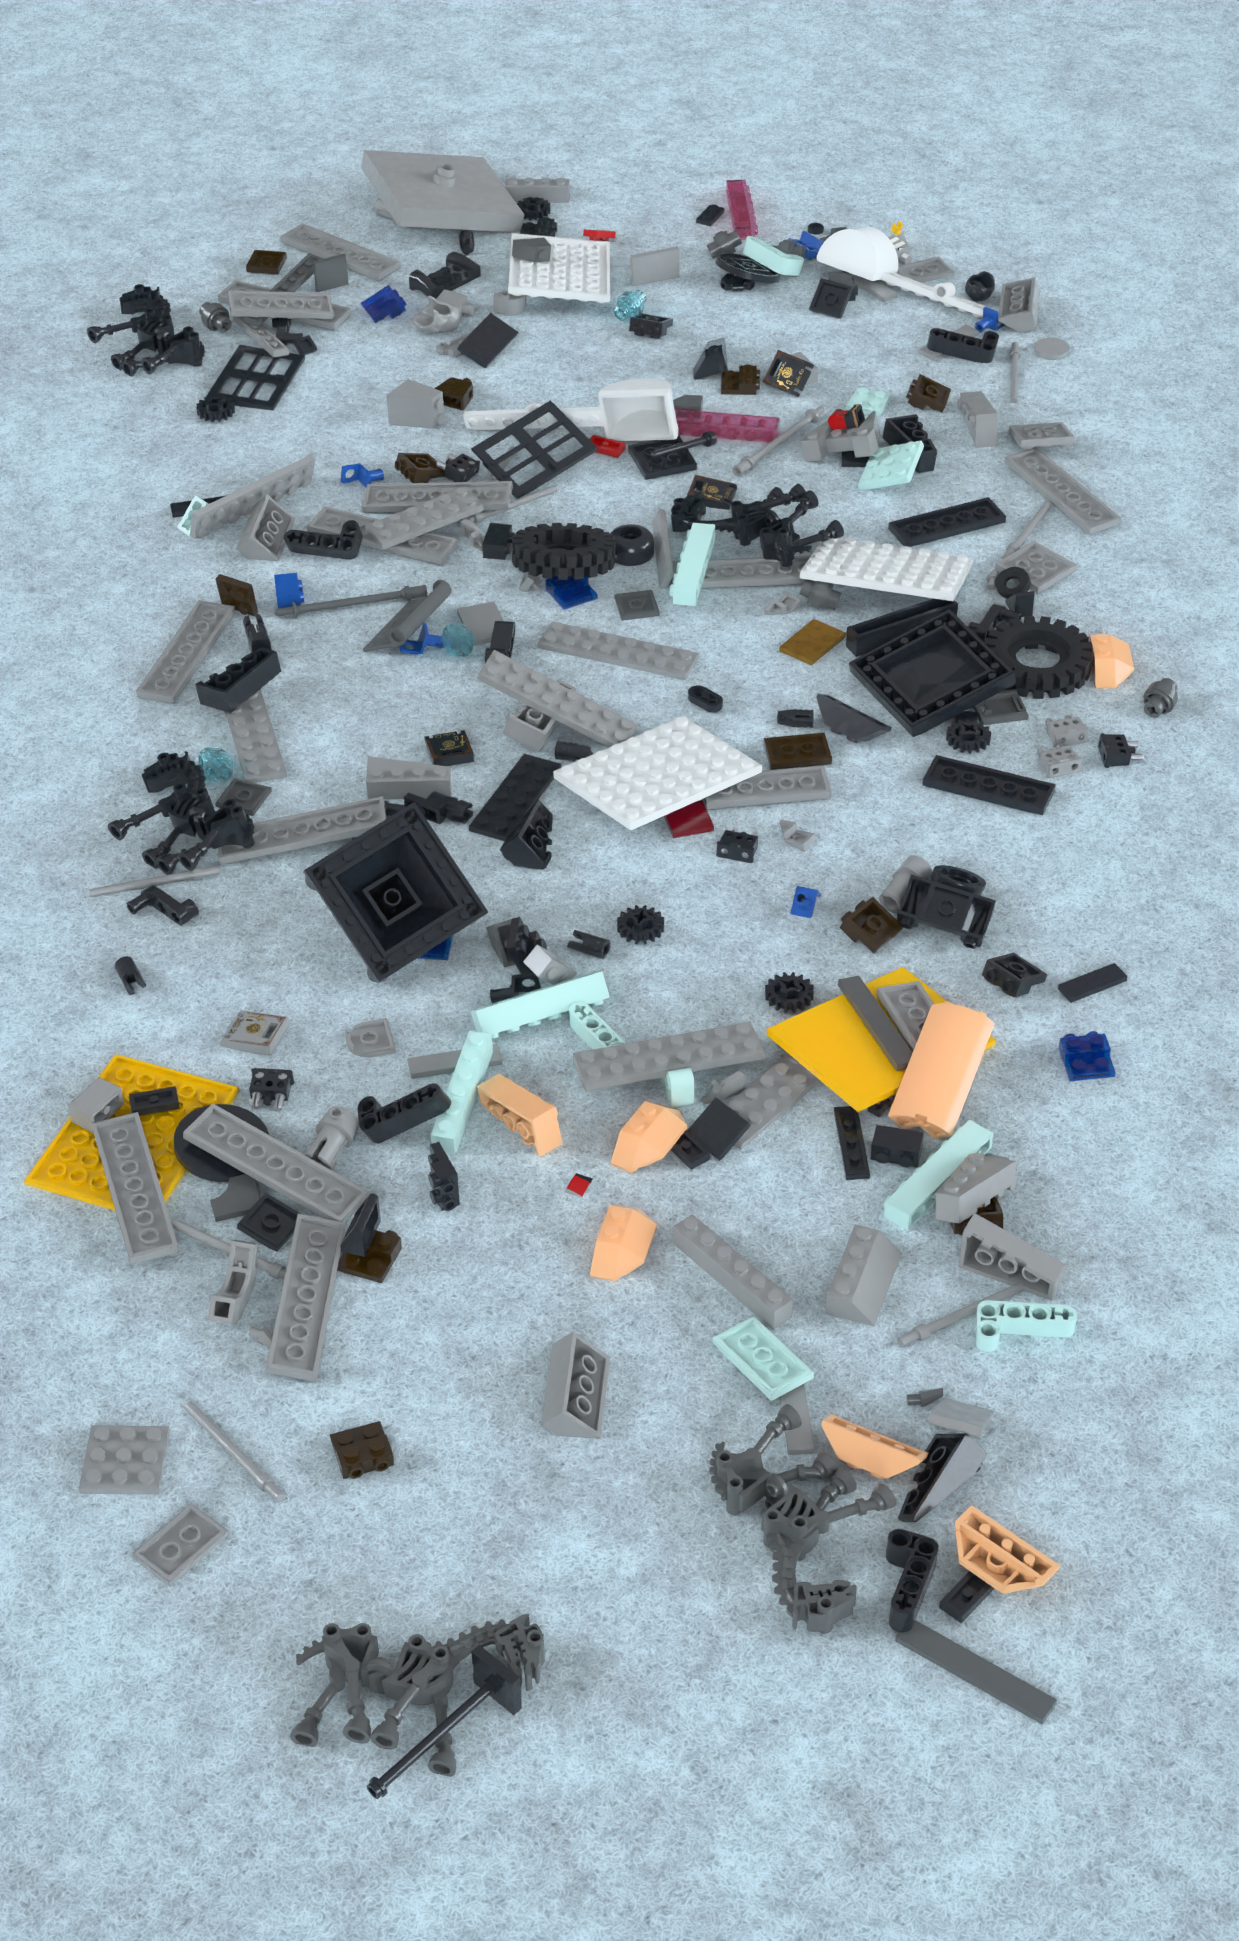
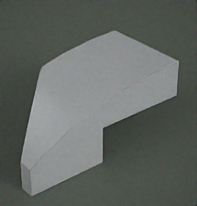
(471, 532)
(786, 605)
(796, 838)
(727, 1088)

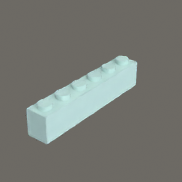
(693, 564)
(540, 1004)
(463, 1091)
(919, 1191)

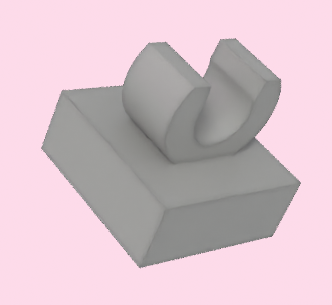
(531, 582)

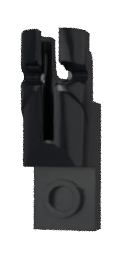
(256, 639)
(440, 806)

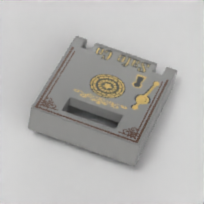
(249, 1030)

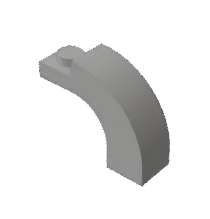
(232, 1298)

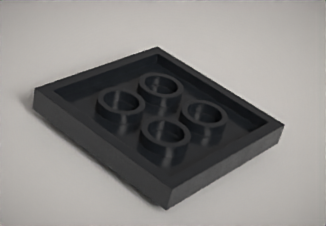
(664, 465)

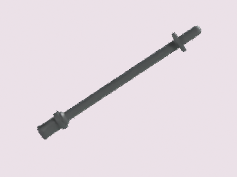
(406, 593)

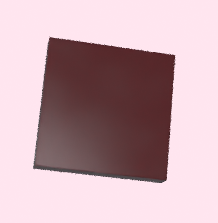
(689, 820)

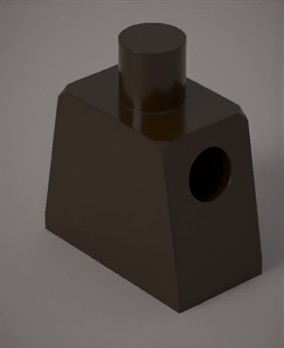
(456, 392)

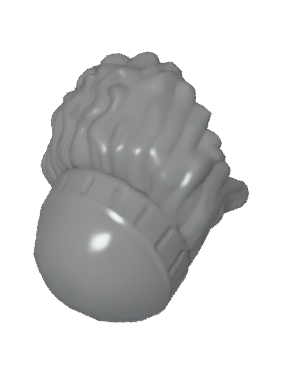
(437, 317)

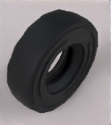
(1010, 573)

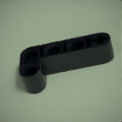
(963, 346)
(299, 542)
(502, 638)
(401, 1115)
(918, 1558)

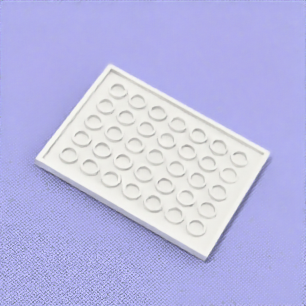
(575, 271)
(888, 568)
(657, 772)

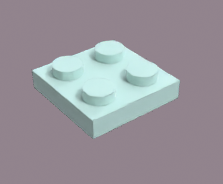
(869, 400)

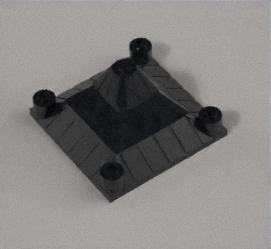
(395, 892)

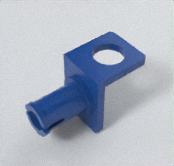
(989, 320)
(361, 474)
(424, 640)
(804, 901)

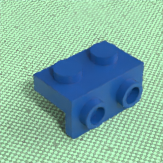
(811, 243)

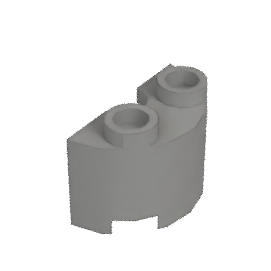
(508, 303)

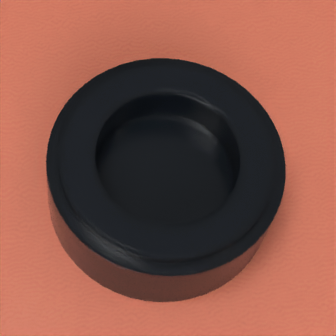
(815, 228)

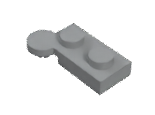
(451, 349)

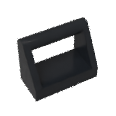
(362, 1227)

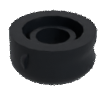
(633, 545)
(958, 878)

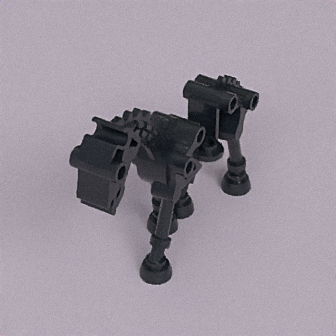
(154, 333)
(758, 520)
(189, 813)

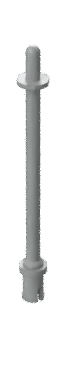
(748, 463)

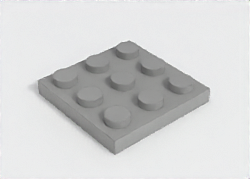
(1042, 435)
(1040, 563)
(124, 1460)

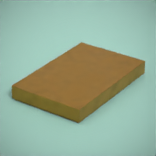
(812, 642)

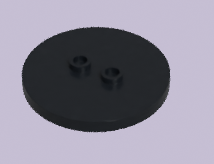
(746, 268)
(198, 1160)

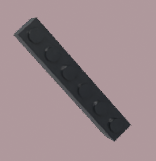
(877, 631)

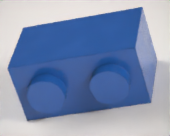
(288, 590)

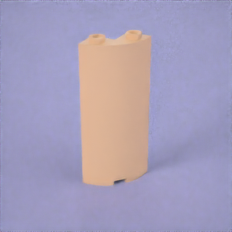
(941, 1069)

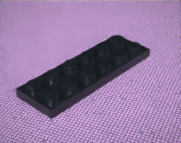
(947, 522)
(989, 785)
(514, 797)

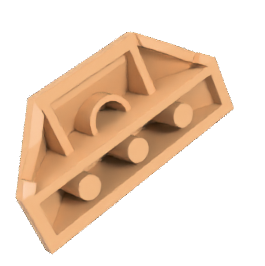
(1110, 661)
(647, 1136)
(622, 1242)
(869, 1449)
(999, 1554)

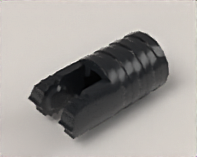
(571, 751)
(591, 944)
(129, 973)

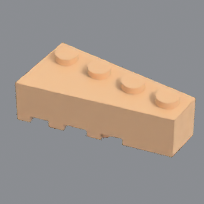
(522, 1112)

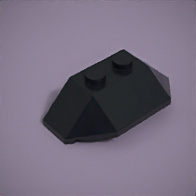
(848, 720)

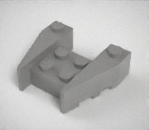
(826, 440)

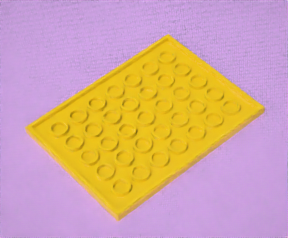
(840, 1048)
(72, 1160)

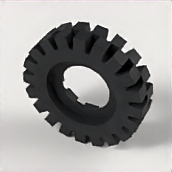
(563, 551)
(1072, 647)

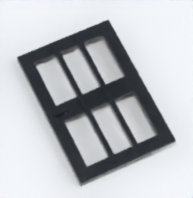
(282, 381)
(538, 453)

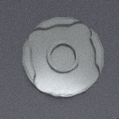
(1051, 348)

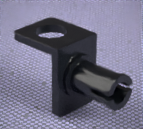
(516, 986)

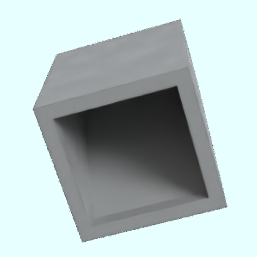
(415, 405)

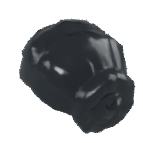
(980, 286)

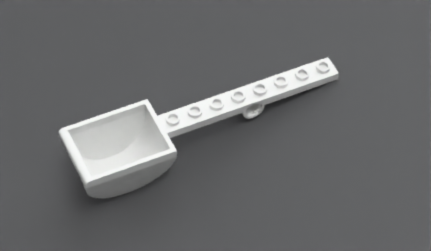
(873, 257)
(627, 410)

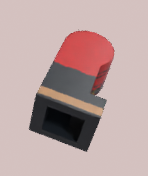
(847, 419)

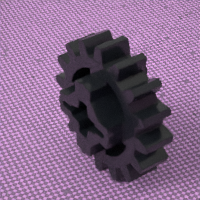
(534, 207)
(215, 408)
(968, 735)
(640, 924)
(789, 992)

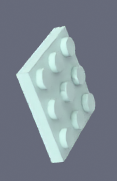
(891, 465)

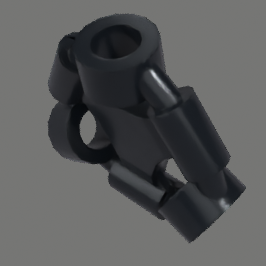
(736, 283)

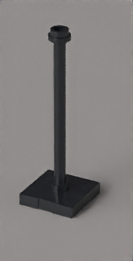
(493, 1680)

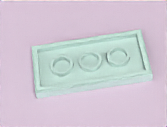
(763, 1358)

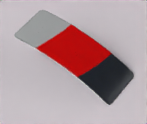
(578, 1185)

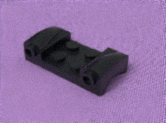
(457, 272)
(946, 910)

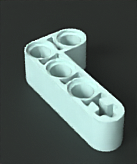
(773, 258)
(592, 1027)
(679, 1087)
(1021, 1319)

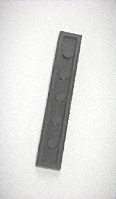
(876, 1021)
(978, 1672)

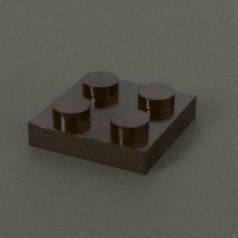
(266, 262)
(237, 594)

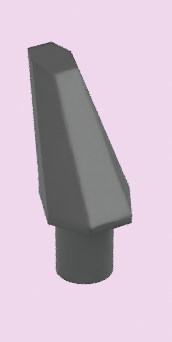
(924, 1397)

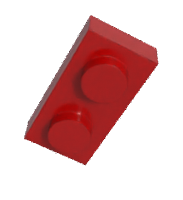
(597, 235)
(608, 446)

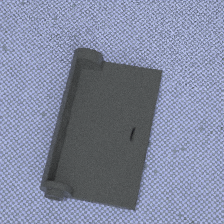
(409, 618)

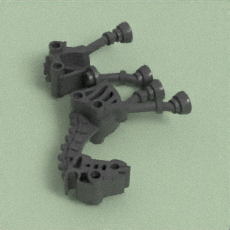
(793, 1520)
(420, 1678)

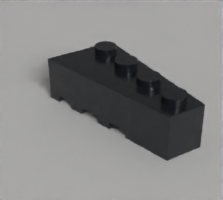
(908, 429)
(239, 680)

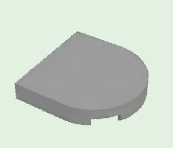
(371, 1039)

